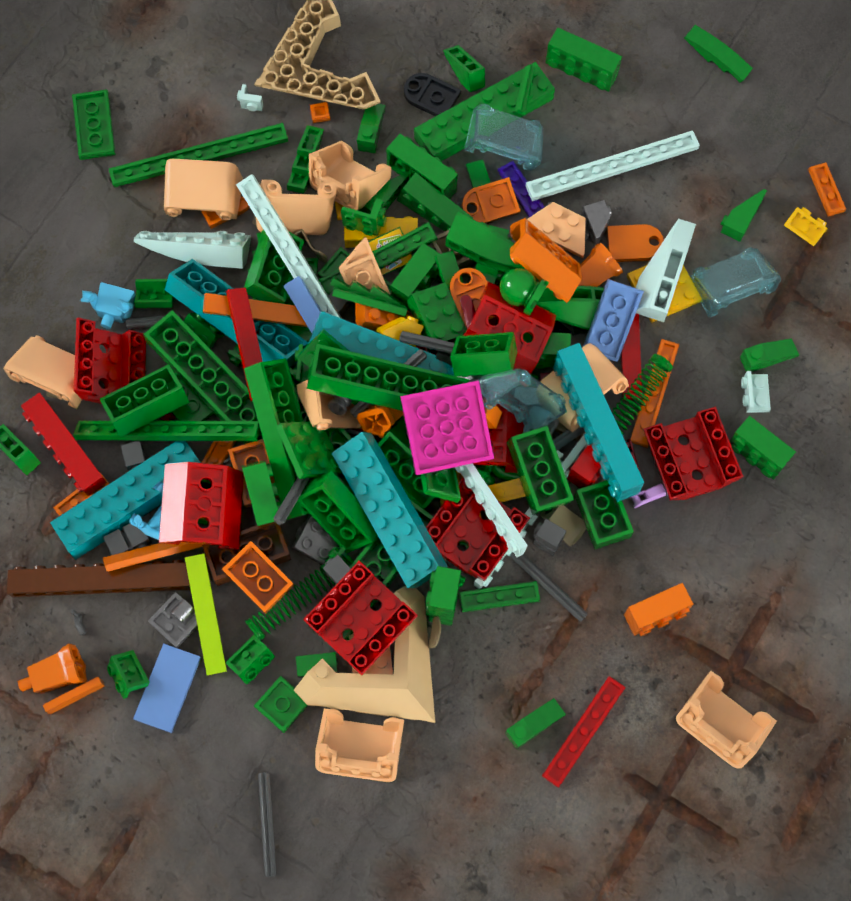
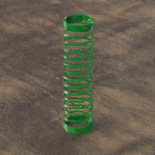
(660, 362)
(259, 633)

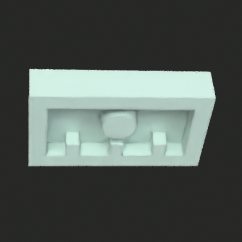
(756, 392)

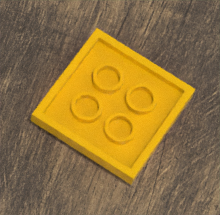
(684, 294)

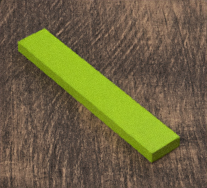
(205, 614)

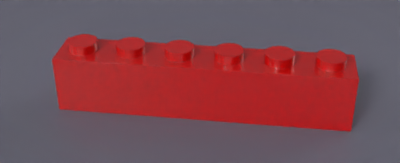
(64, 445)

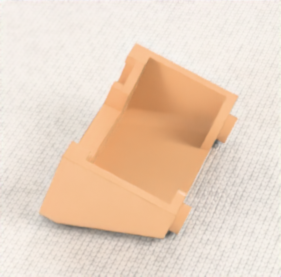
(353, 181)
(202, 187)
(302, 210)
(45, 368)
(607, 377)
(319, 414)
(723, 723)
(358, 748)

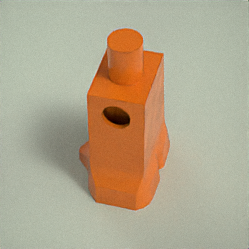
(599, 267)
(378, 419)
(55, 671)

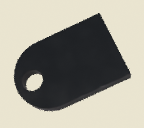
(432, 94)

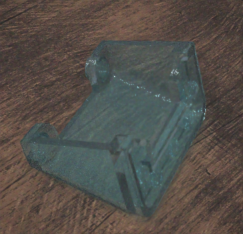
(506, 136)
(734, 280)
(523, 396)

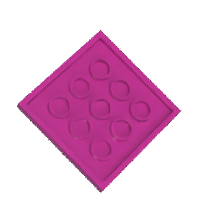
(447, 427)

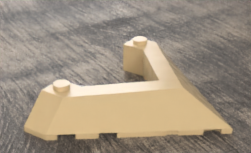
(290, 65)
(400, 695)

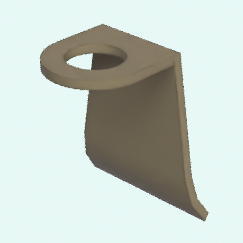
(321, 256)
(568, 521)
(434, 632)

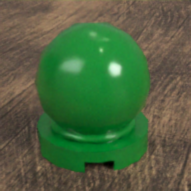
(521, 289)

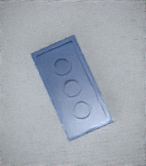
(613, 318)
(167, 688)

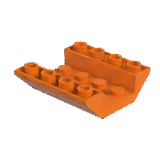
(544, 259)

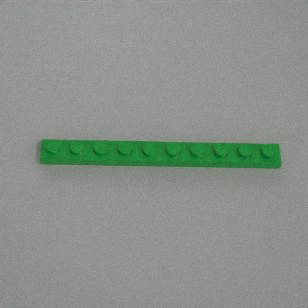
(208, 151)
(172, 431)

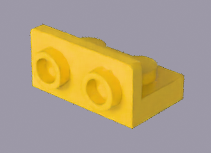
(805, 226)

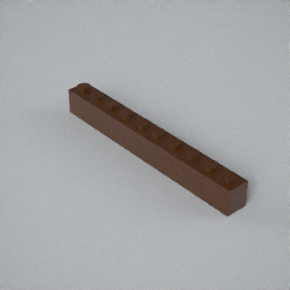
(96, 580)

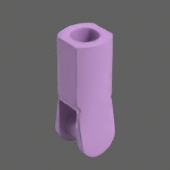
(649, 494)

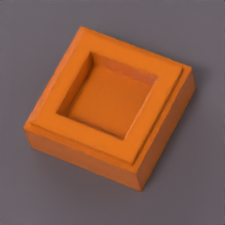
(320, 112)

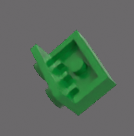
(152, 294)
(203, 329)

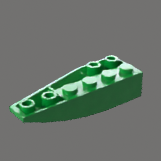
(480, 243)
(578, 310)

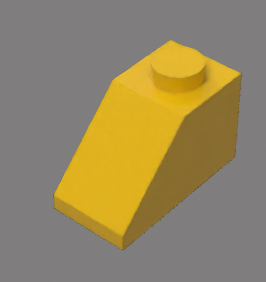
(394, 328)

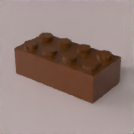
(265, 537)

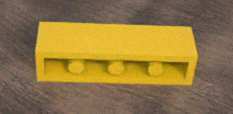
(407, 224)

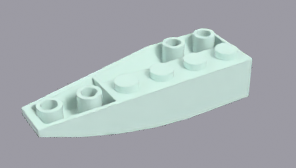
(206, 248)
(663, 272)

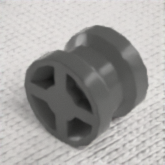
(339, 404)

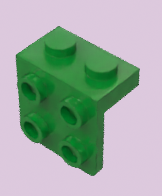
(367, 223)

